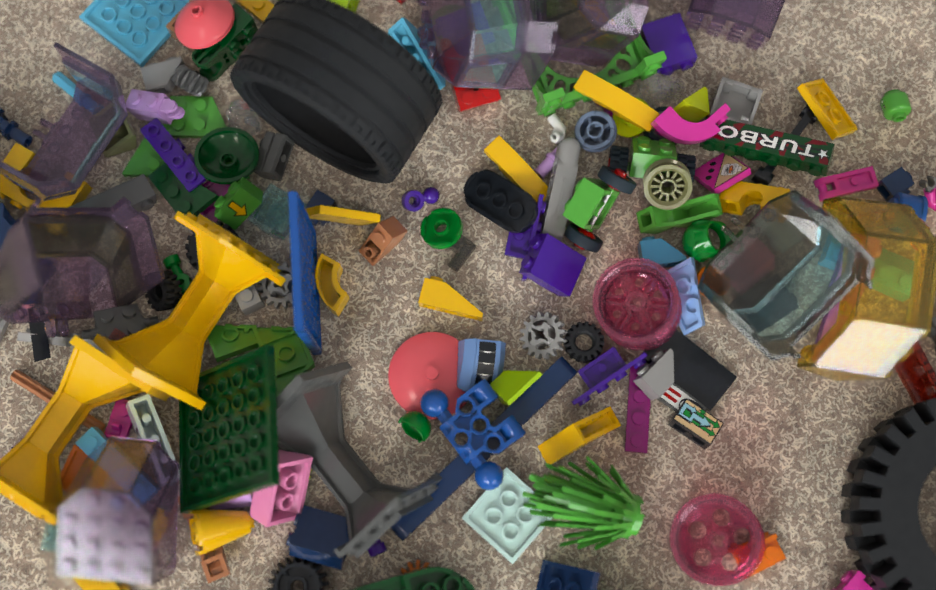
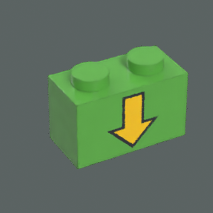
(238, 203)

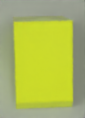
(694, 107)

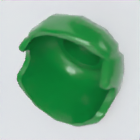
(416, 425)

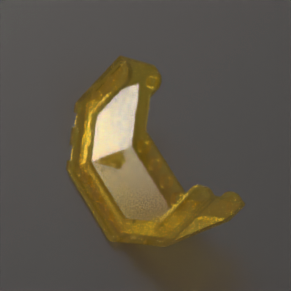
(881, 324)

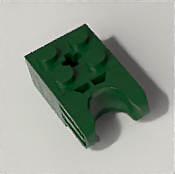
(219, 57)

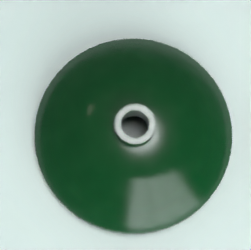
(225, 146)

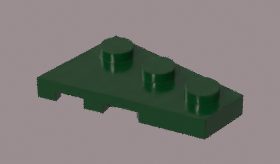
(178, 196)

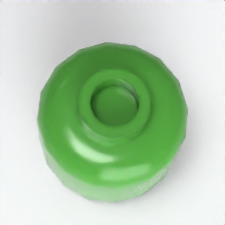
(895, 105)

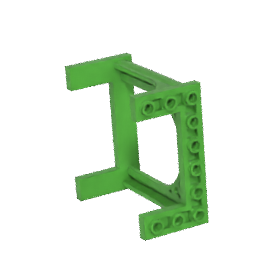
(642, 65)

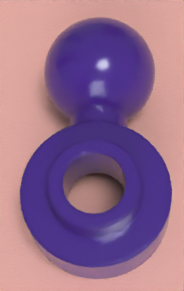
(430, 196)

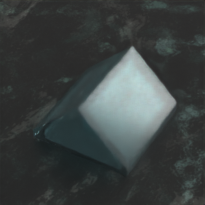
(273, 213)

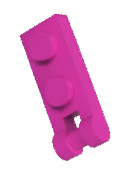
(847, 183)

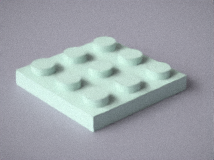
(504, 519)

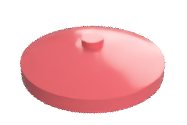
(425, 364)

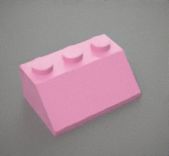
(285, 500)

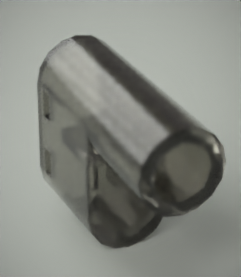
(463, 249)

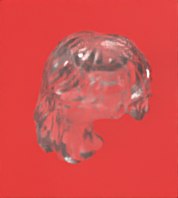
(242, 116)

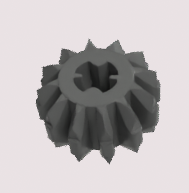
(190, 80)

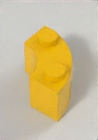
(328, 284)

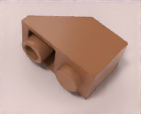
(382, 240)

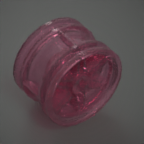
(623, 276)

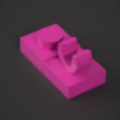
(119, 421)

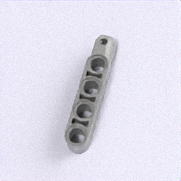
(560, 187)

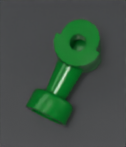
(172, 262)

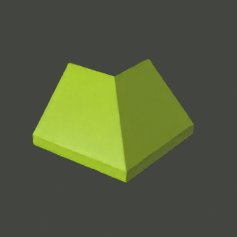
(512, 384)

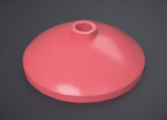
(204, 23)

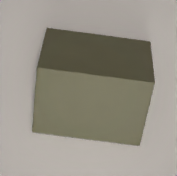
(123, 140)

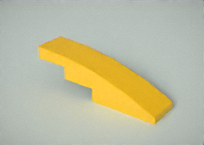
(616, 100)
(515, 168)

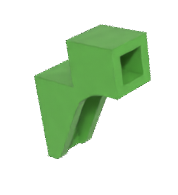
(656, 220)

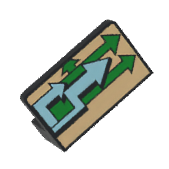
(696, 424)

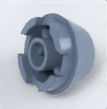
(595, 131)

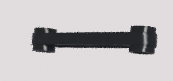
(765, 175)

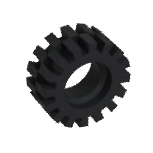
(166, 293)
(587, 329)

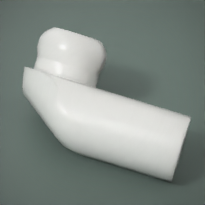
(559, 129)

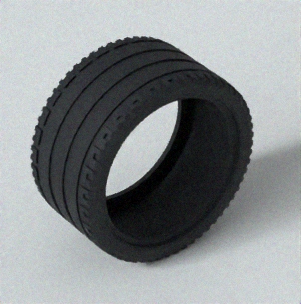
(338, 87)

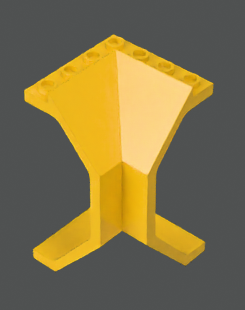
(172, 350)
(32, 468)

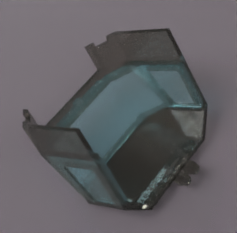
(784, 273)

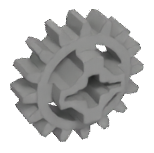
(273, 289)
(537, 341)

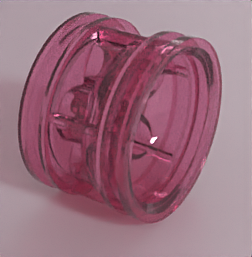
(685, 546)

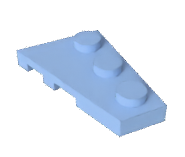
(687, 283)

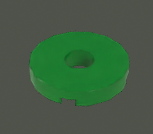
(442, 239)

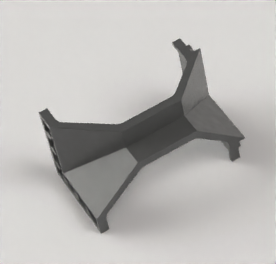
(314, 426)

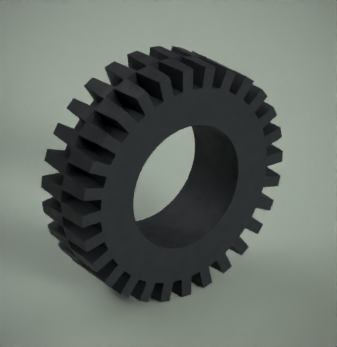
(887, 500)

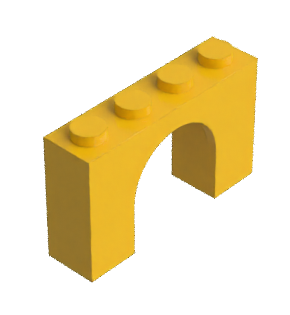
(19, 158)

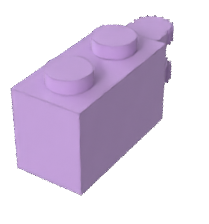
(153, 105)

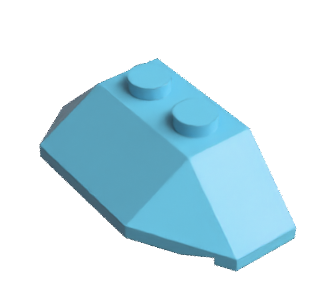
(407, 36)

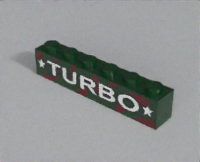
(771, 147)

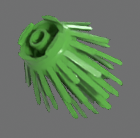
(588, 503)

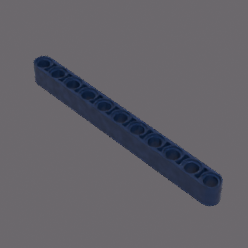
(458, 471)

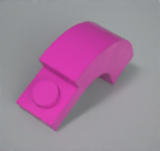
(680, 131)

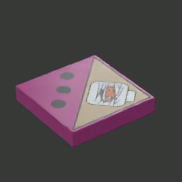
(721, 173)

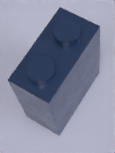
(318, 536)

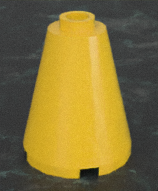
(218, 527)

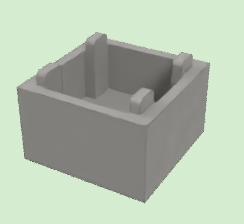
(739, 97)

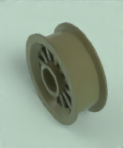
(667, 202)

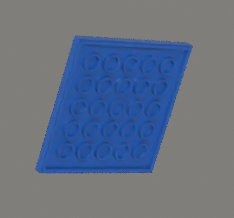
(303, 263)

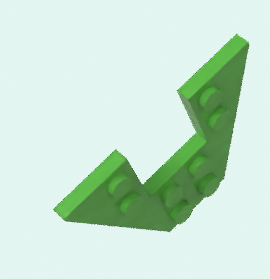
(199, 119)
(290, 351)

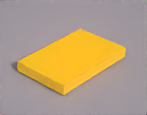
(827, 108)
(342, 215)

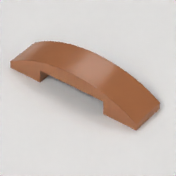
(213, 562)

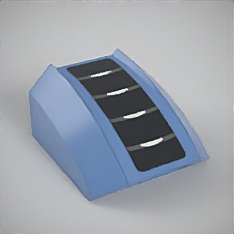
(478, 361)

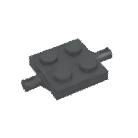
(124, 318)

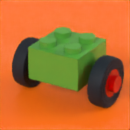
(592, 204)

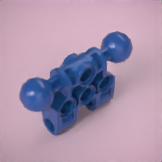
(487, 473)

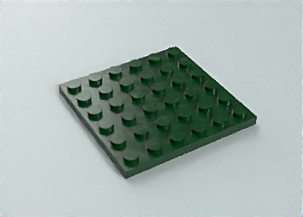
(234, 438)

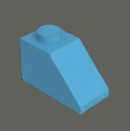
(660, 252)

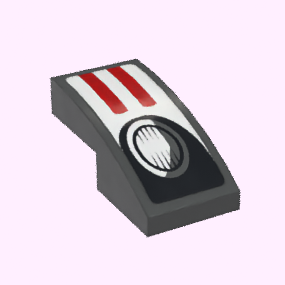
(675, 397)

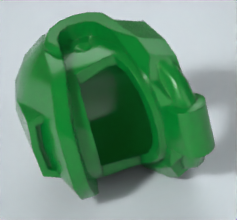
(697, 241)

